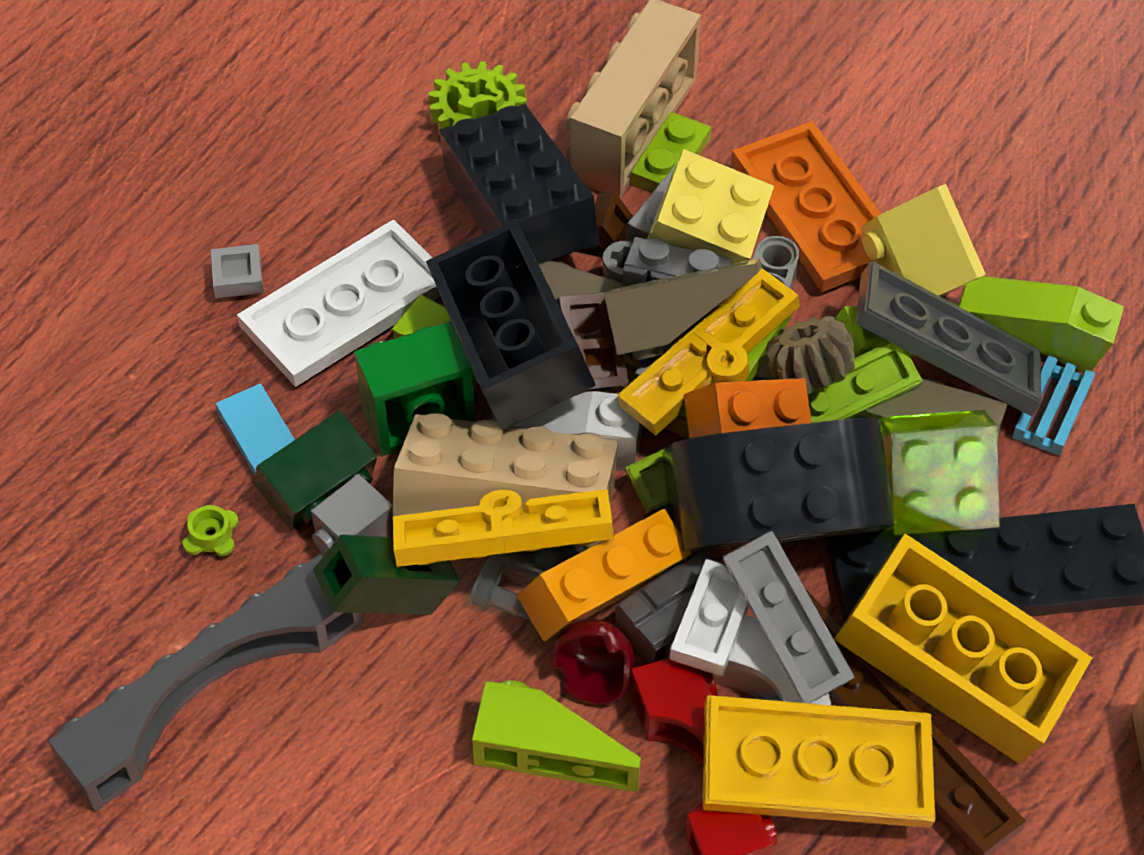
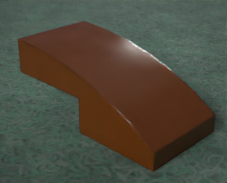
(592, 330)

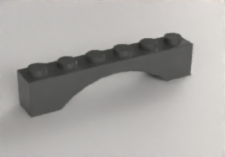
(113, 742)

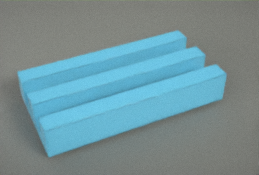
(1066, 377)

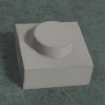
(237, 271)

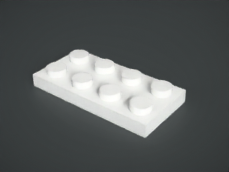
(340, 303)

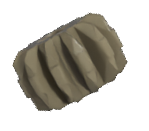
(813, 351)

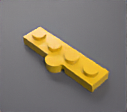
(710, 351)
(502, 527)

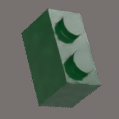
(314, 469)

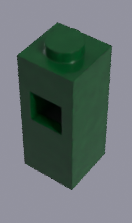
(363, 577)

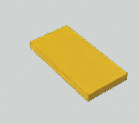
(818, 761)

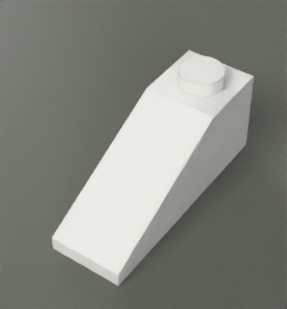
(594, 414)

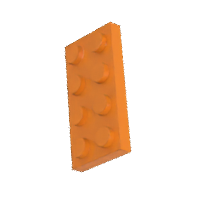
(812, 201)

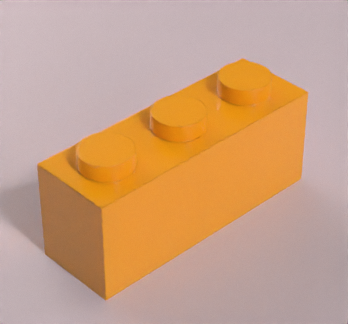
(602, 574)

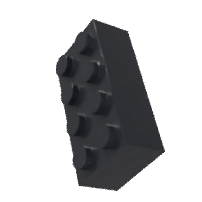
(513, 171)
(510, 324)

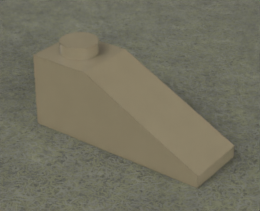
(660, 310)

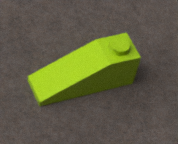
(1050, 317)
(539, 736)

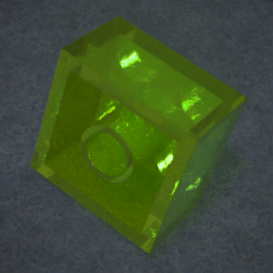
(942, 471)

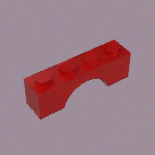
(671, 711)

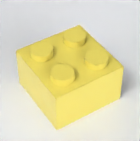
(711, 208)

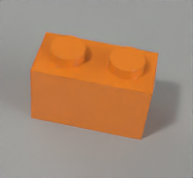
(746, 406)

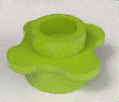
(210, 519)

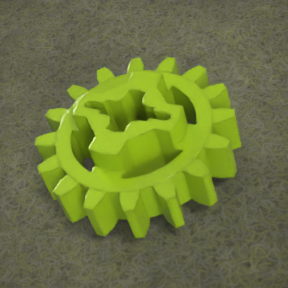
(473, 94)

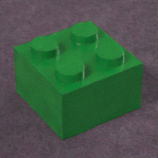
(413, 376)

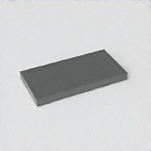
(949, 337)

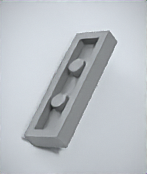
(788, 618)

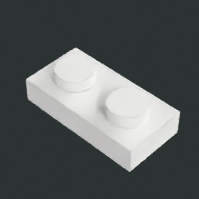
(710, 621)

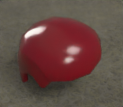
(594, 661)

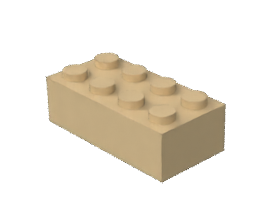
(633, 95)
(460, 461)

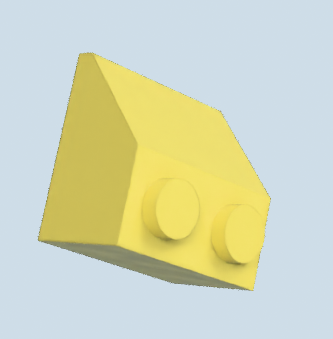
(924, 243)

